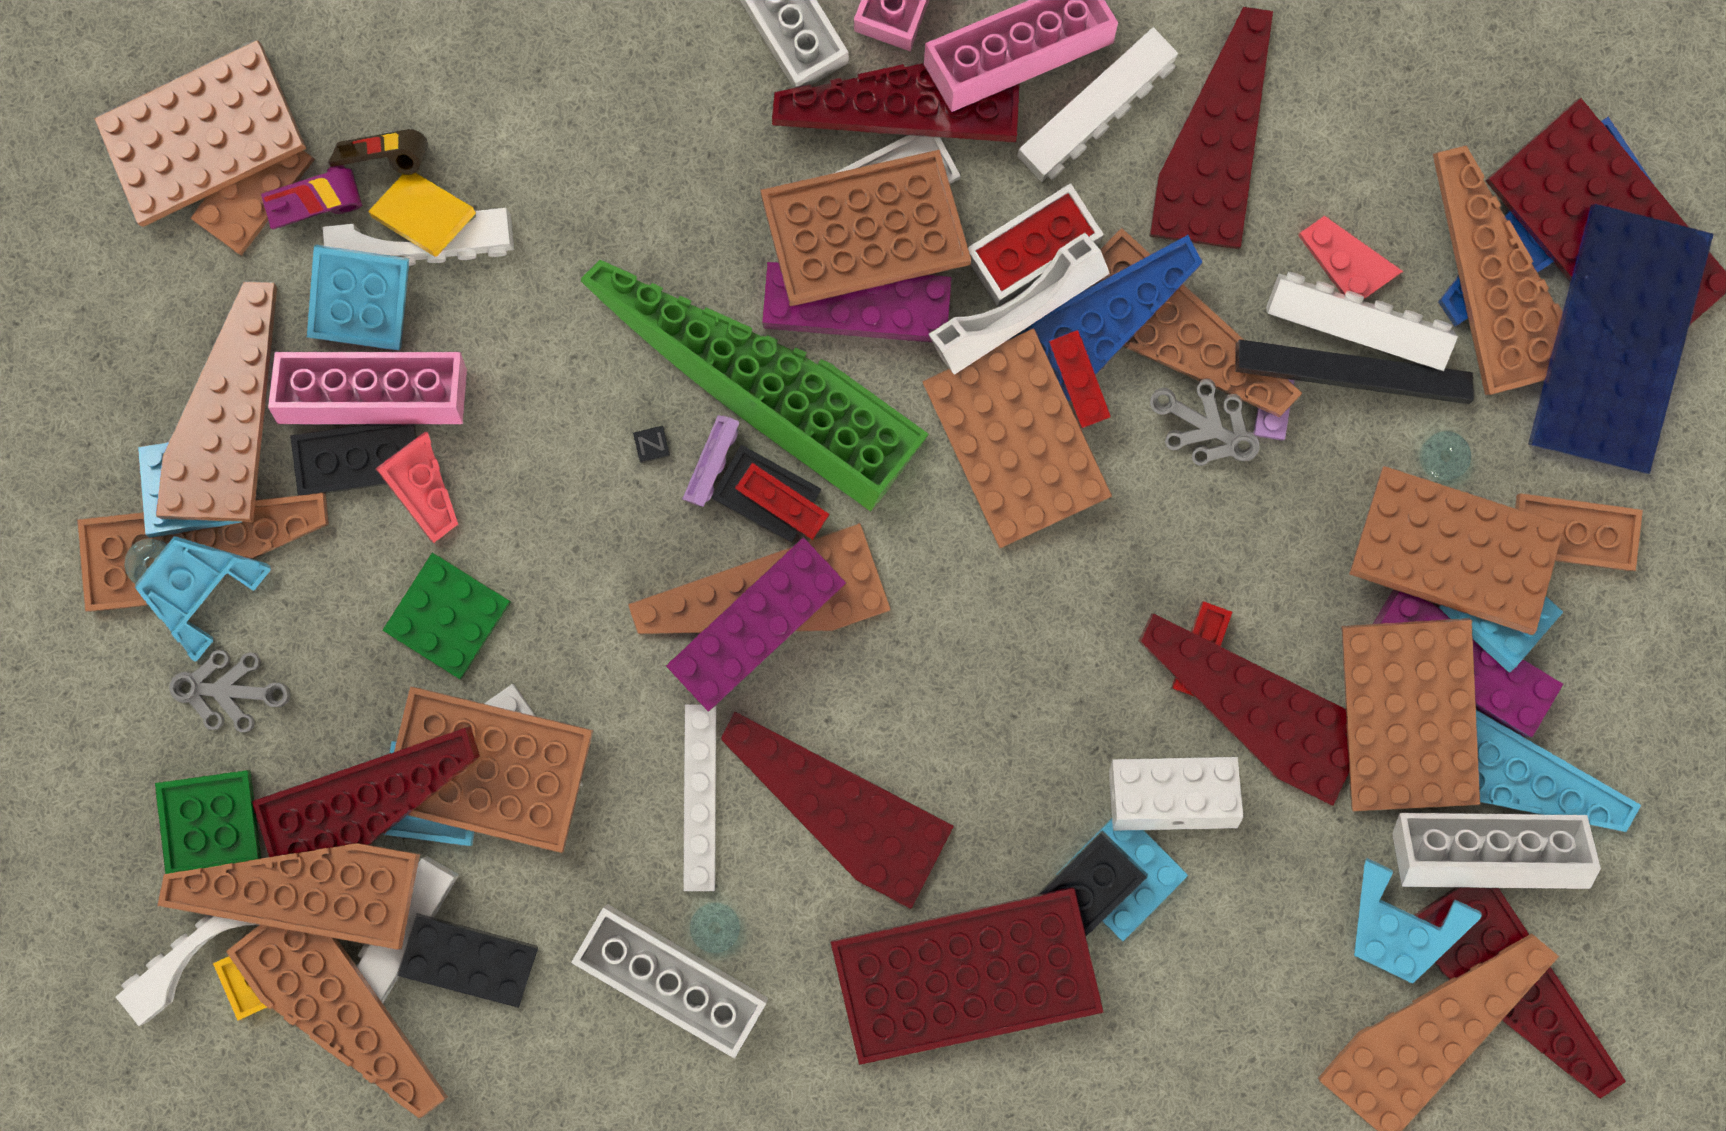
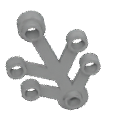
(1208, 426)
(224, 689)

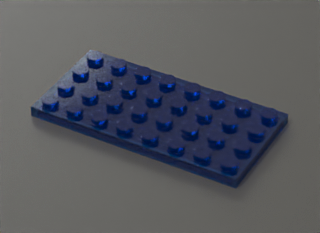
(1620, 338)

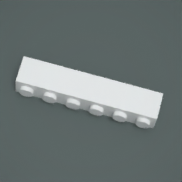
(1097, 105)
(1362, 321)
(431, 886)

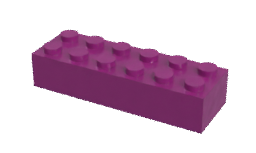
(889, 311)
(756, 624)
(1510, 698)

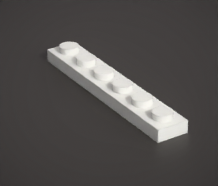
(699, 798)

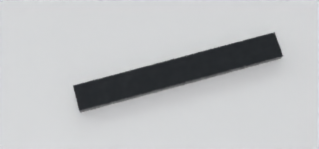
(1353, 371)

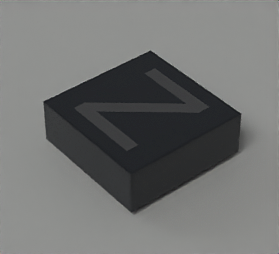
(651, 444)

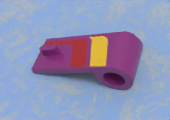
(314, 196)

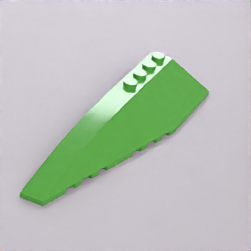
(777, 390)

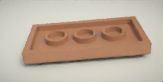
(238, 211)
(1592, 531)

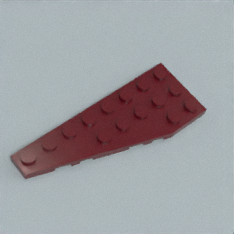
(896, 103)
(1210, 164)
(1279, 722)
(362, 799)
(860, 824)
(1546, 1012)

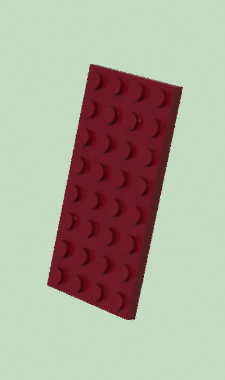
(1570, 169)
(967, 976)

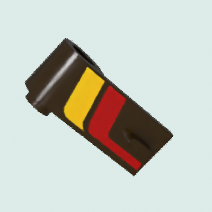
(402, 148)

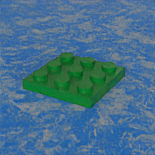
(446, 616)
(207, 821)

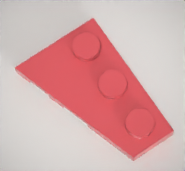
(1346, 259)
(418, 484)

